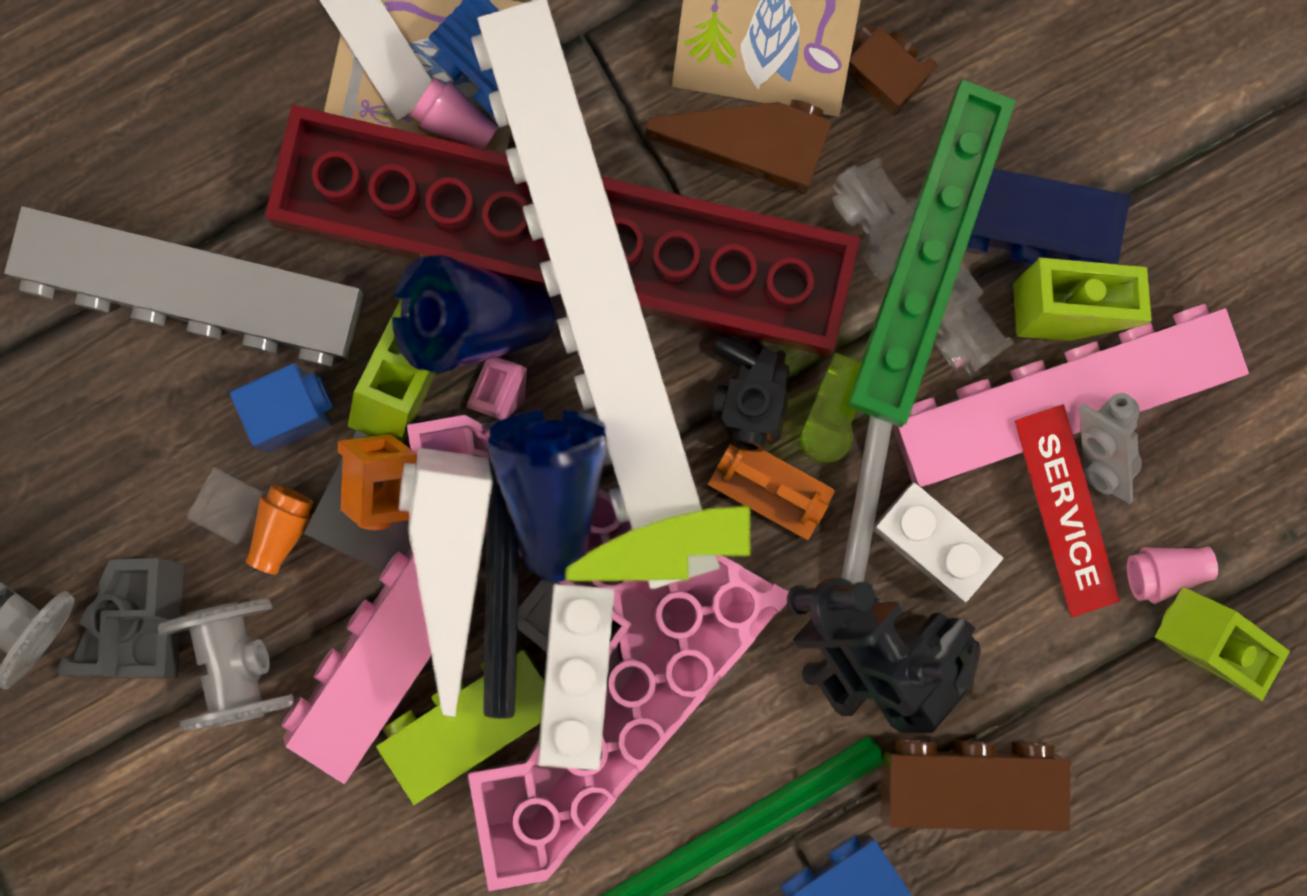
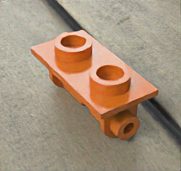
(772, 489)

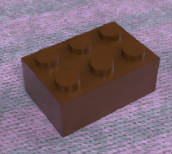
(975, 786)

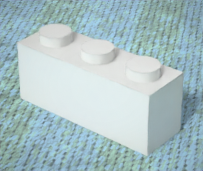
(575, 677)

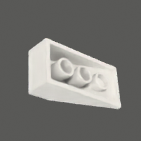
(446, 526)

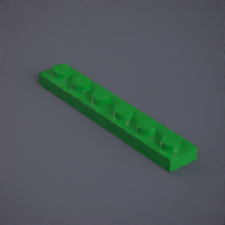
(931, 254)

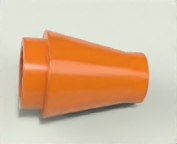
(278, 526)

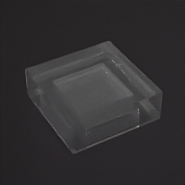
(226, 506)

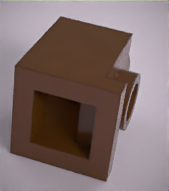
(887, 67)

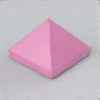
(499, 389)

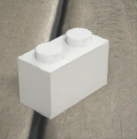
(937, 543)

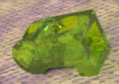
(828, 429)

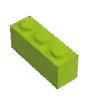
(442, 747)

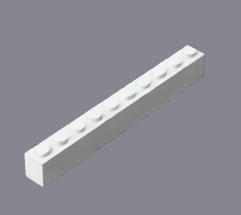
(587, 268)

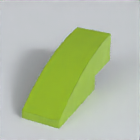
(664, 547)

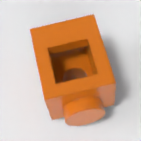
(373, 480)

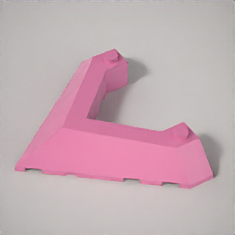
(660, 668)

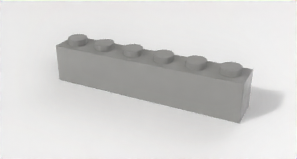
(184, 284)

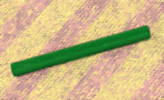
(753, 821)

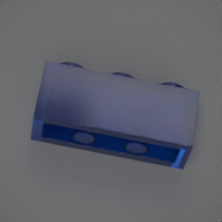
(1049, 220)

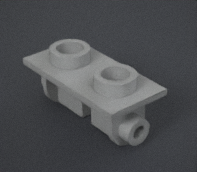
(1111, 446)

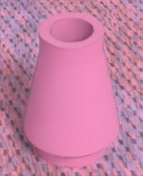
(452, 116)
(1162, 572)

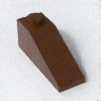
(759, 139)

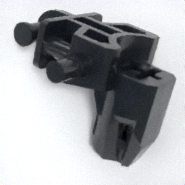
(907, 674)

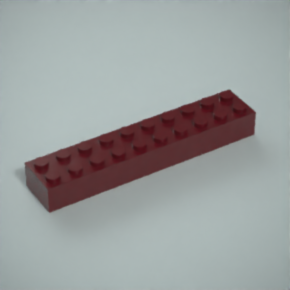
(462, 202)

